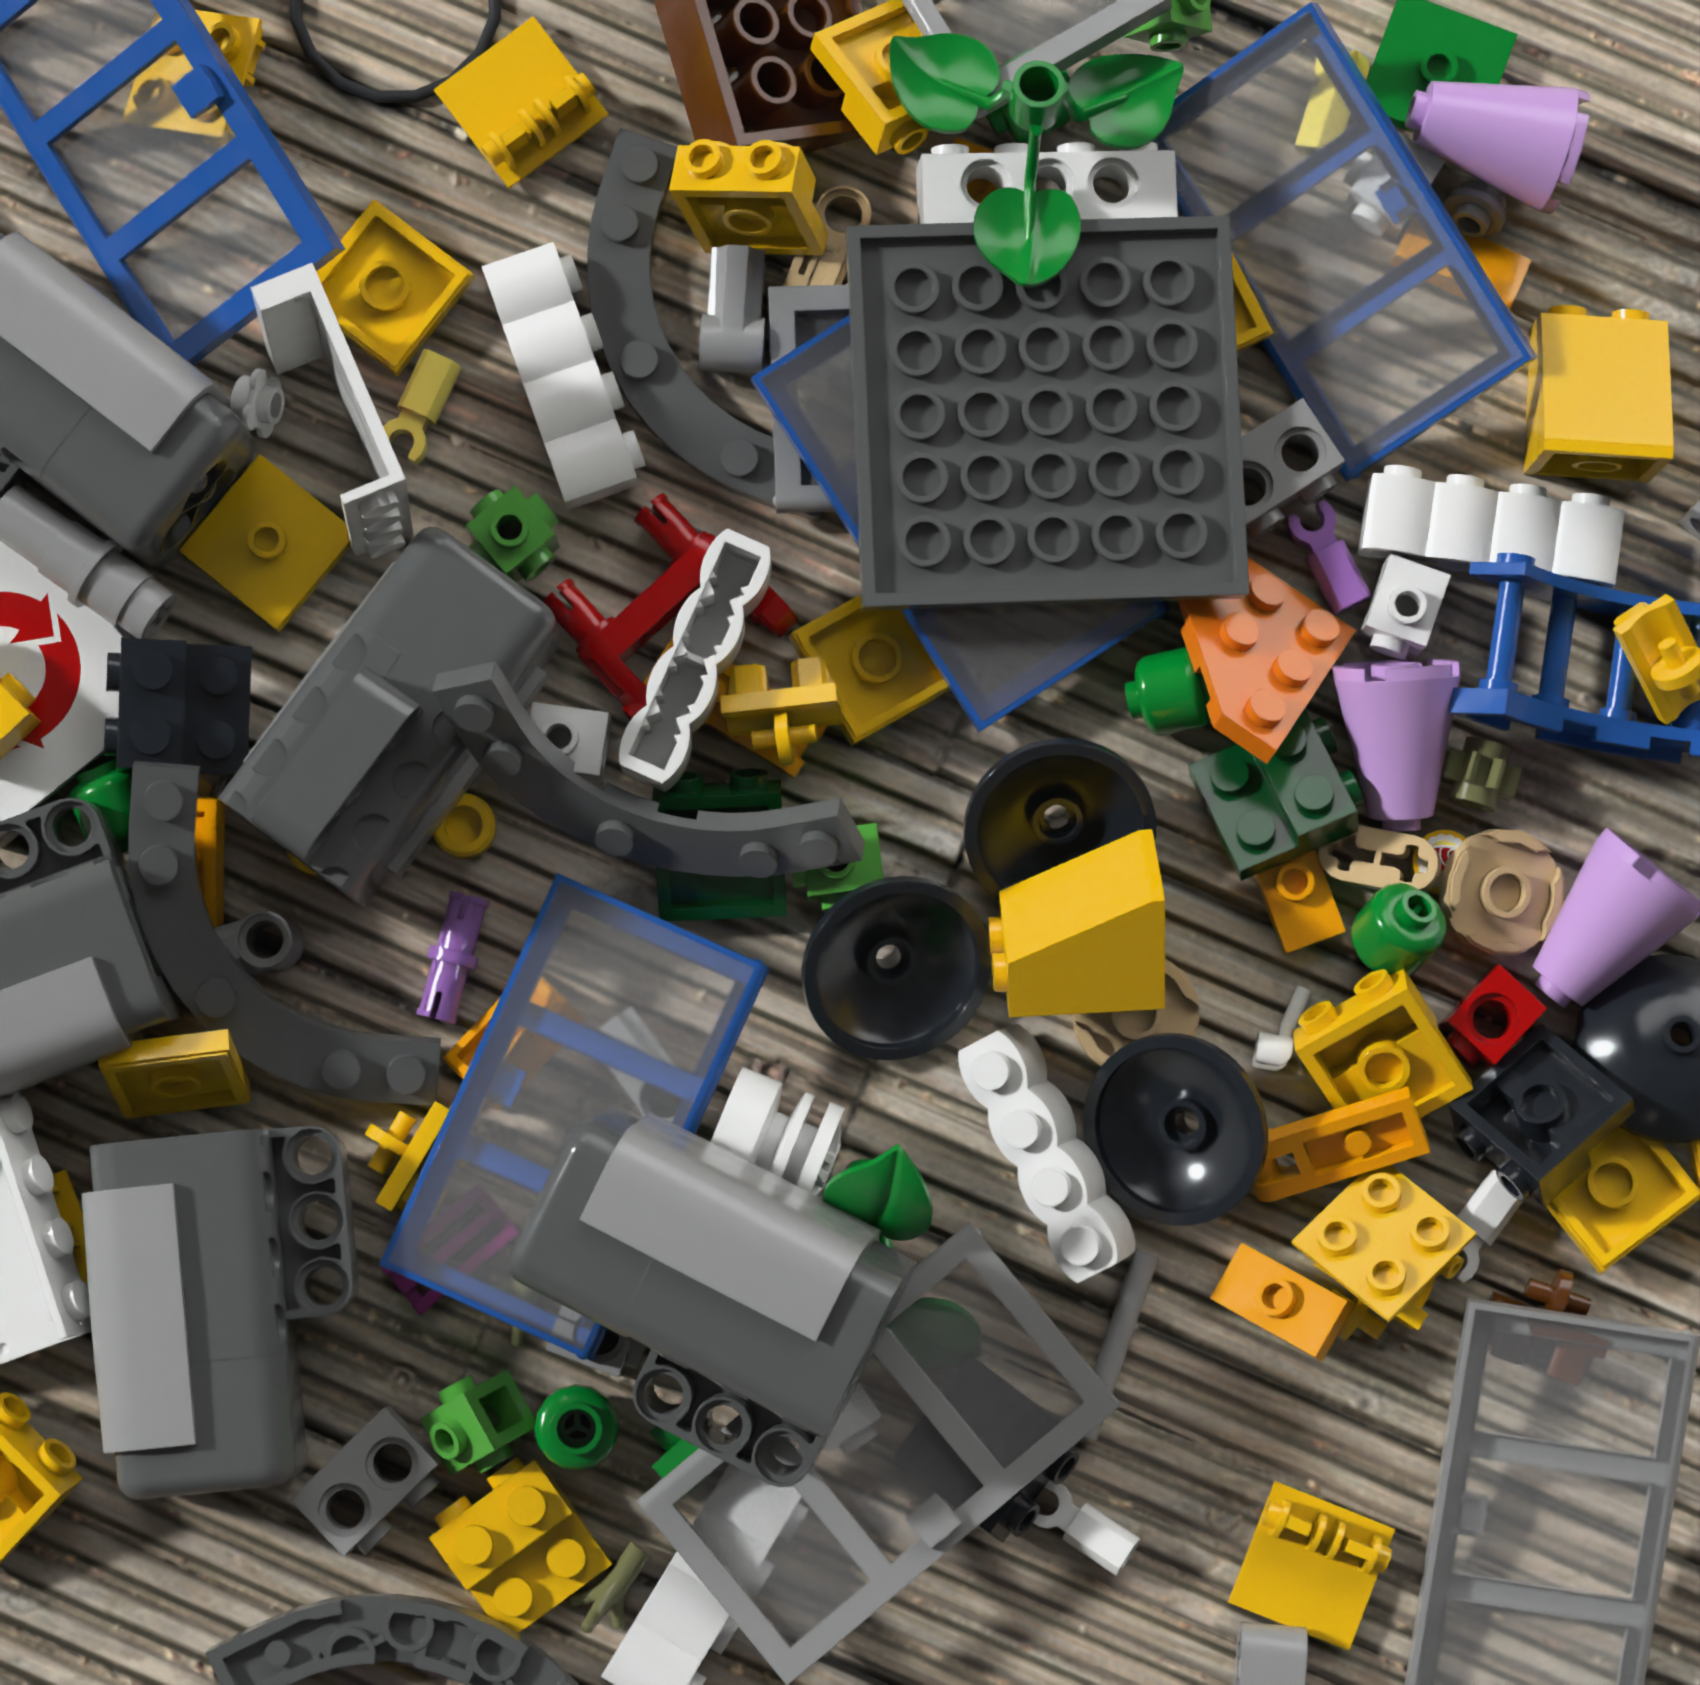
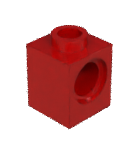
(1513, 1001)

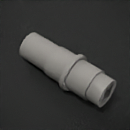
(84, 565)

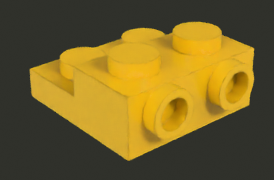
(858, 61)
(748, 196)
(1379, 1045)
(33, 1474)
(519, 1545)

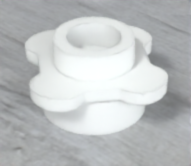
(258, 401)

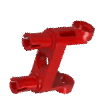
(610, 642)

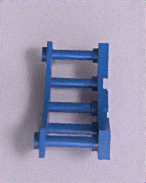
(1615, 726)

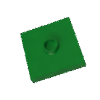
(1430, 45)

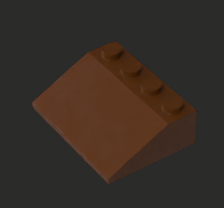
(752, 70)

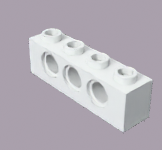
(1143, 173)

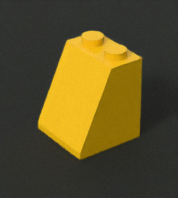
(1598, 396)
(1084, 934)

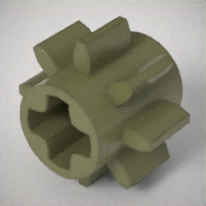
(1480, 774)

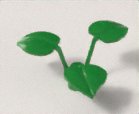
(1121, 95)
(884, 1194)

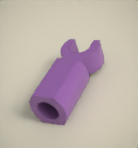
(1330, 561)

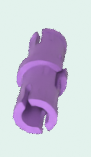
(452, 957)

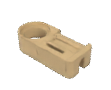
(832, 266)

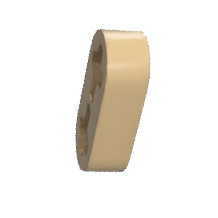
(1382, 844)

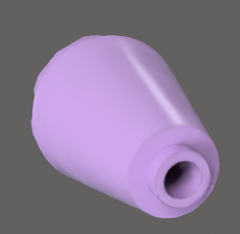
(1504, 134)
(1398, 733)
(1610, 921)

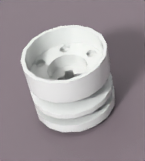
(775, 1141)

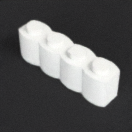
(561, 374)
(1467, 523)
(686, 676)
(1038, 1135)
(672, 1633)

